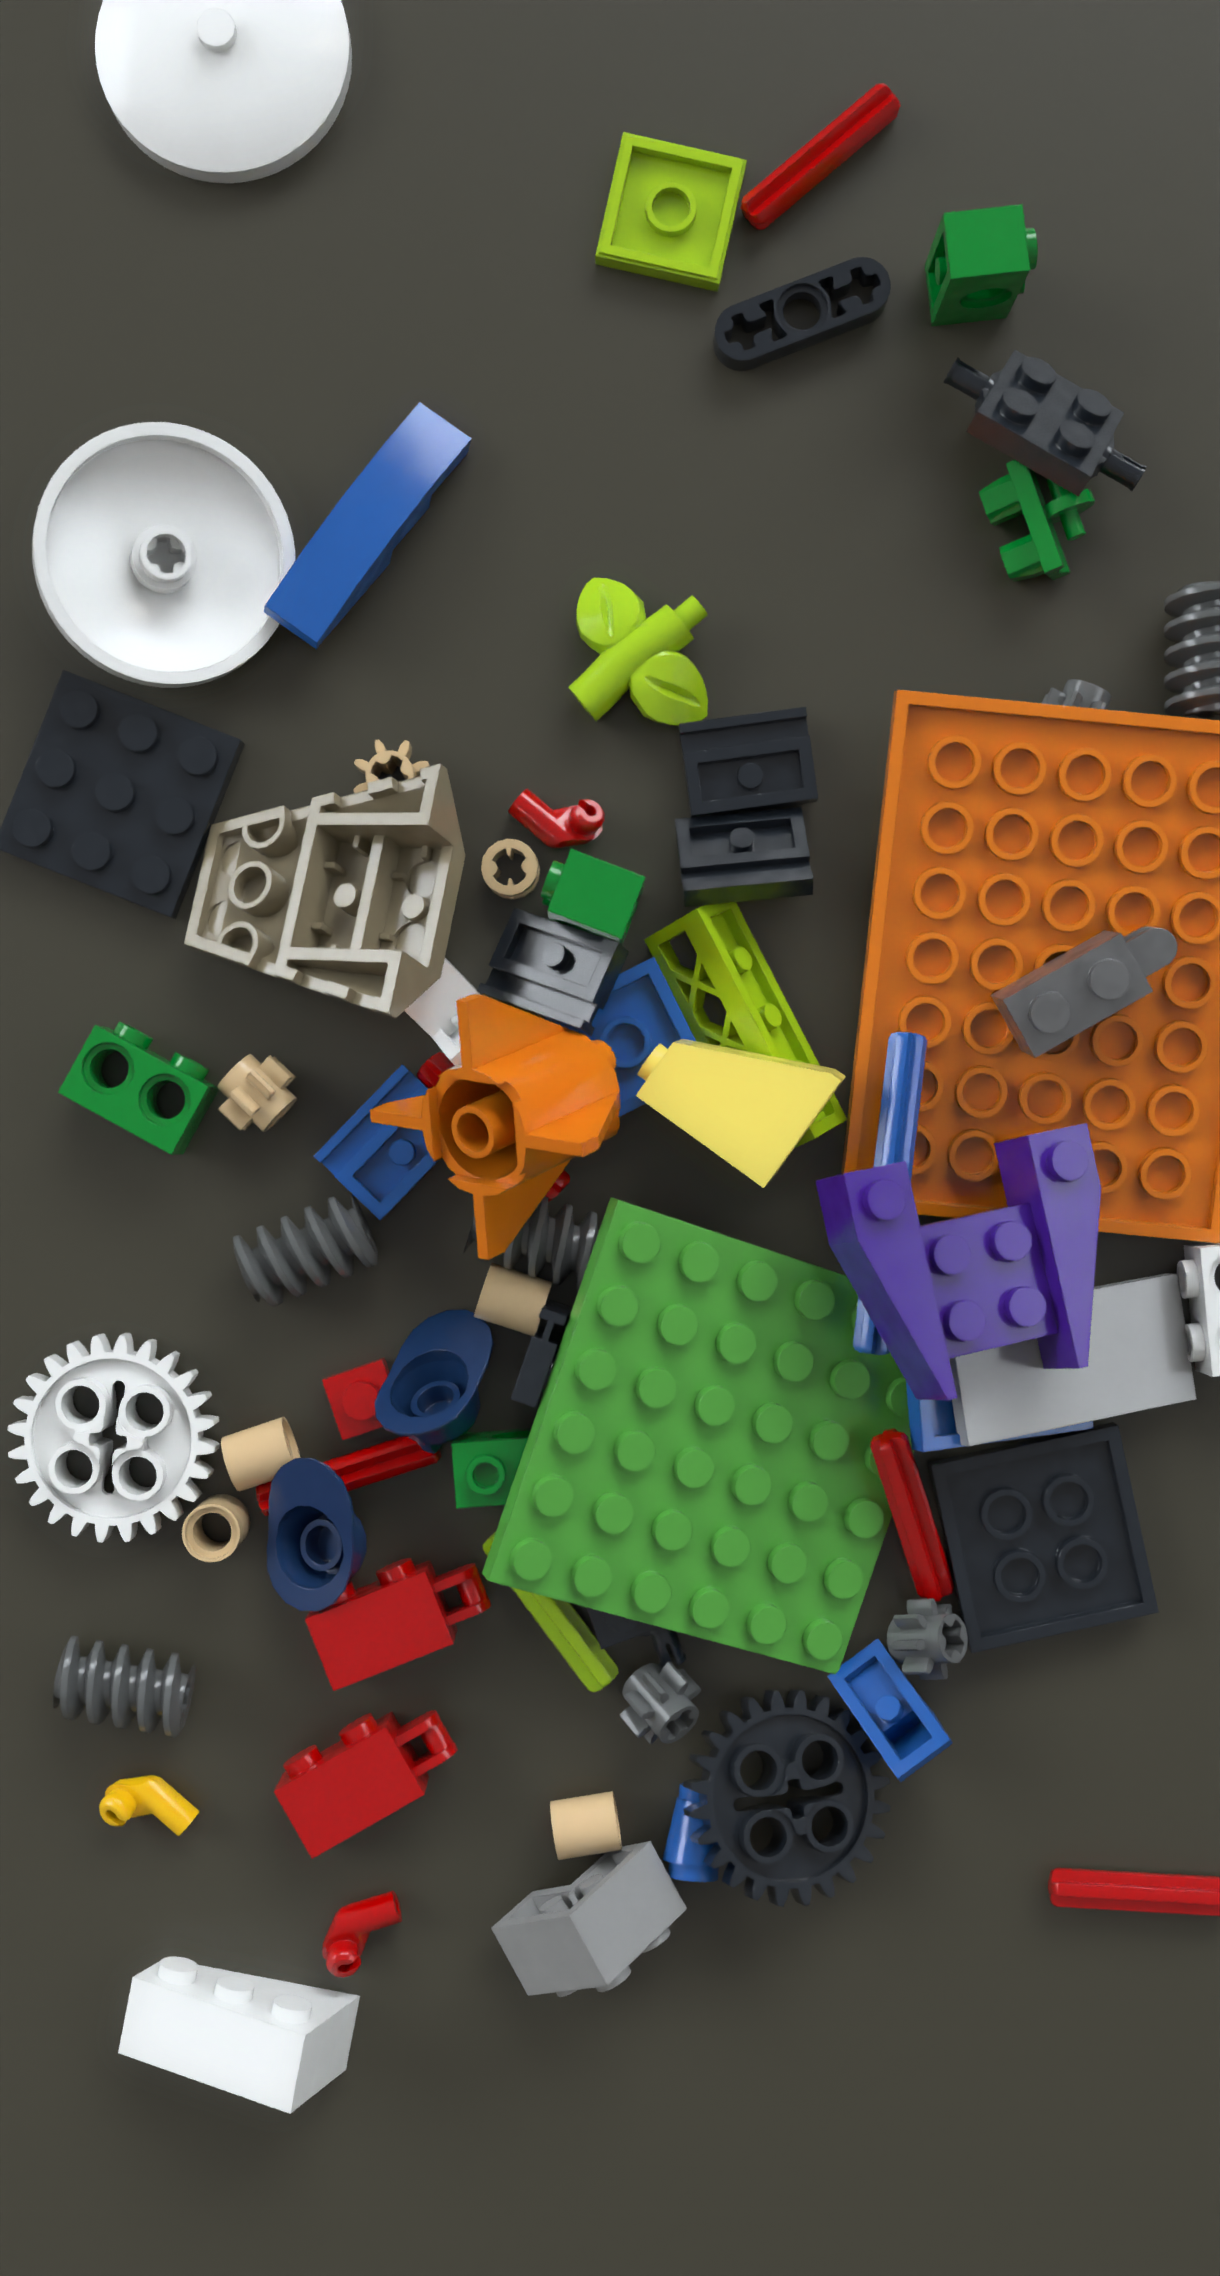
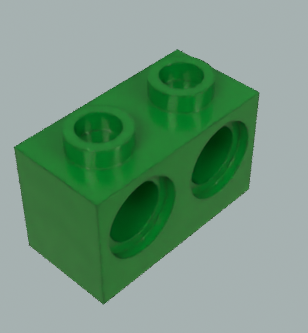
(135, 1100)

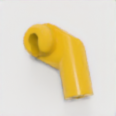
(143, 1797)

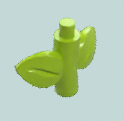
(638, 655)

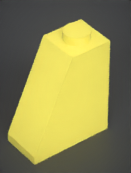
(737, 1101)

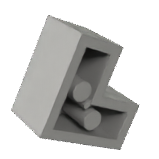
(594, 1927)

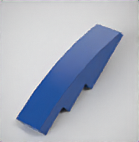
(367, 525)

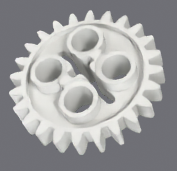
(57, 1427)

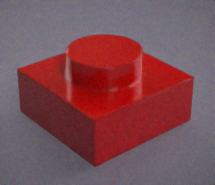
(354, 1395)

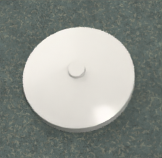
(224, 82)
(161, 554)

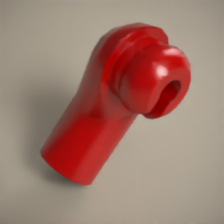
(560, 826)
(352, 1928)

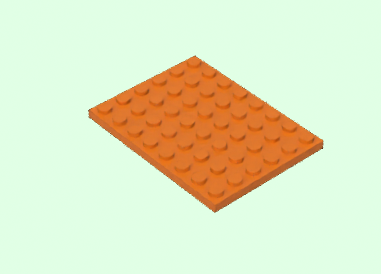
(995, 854)

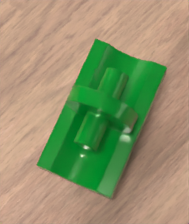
(1041, 549)

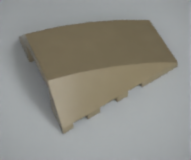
(338, 891)

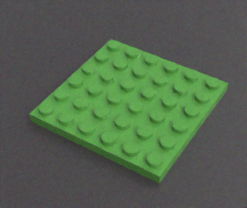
(706, 1446)

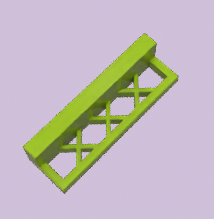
(737, 973)

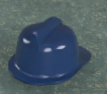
(436, 1380)
(312, 1535)

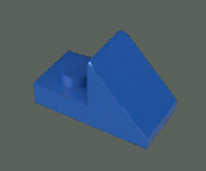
(890, 1710)

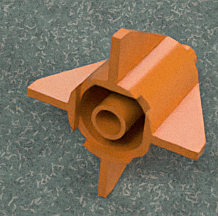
(512, 1112)

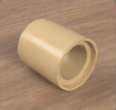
(512, 1299)
(258, 1453)
(203, 1547)
(585, 1825)

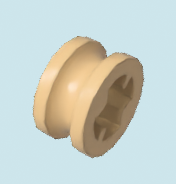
(491, 871)

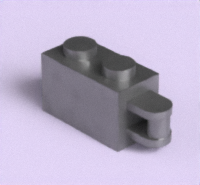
(1083, 986)

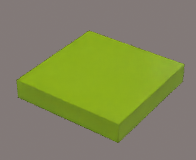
(670, 211)

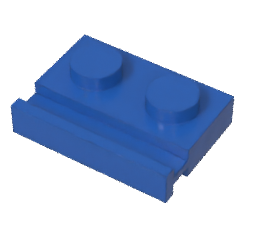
(379, 1159)

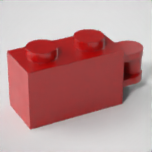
(393, 1619)
(360, 1777)

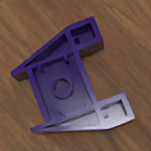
(979, 1275)

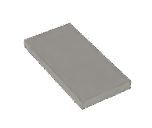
(1132, 1366)

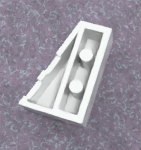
(239, 2031)

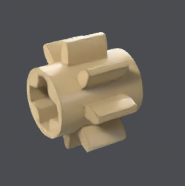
(386, 762)
(256, 1093)

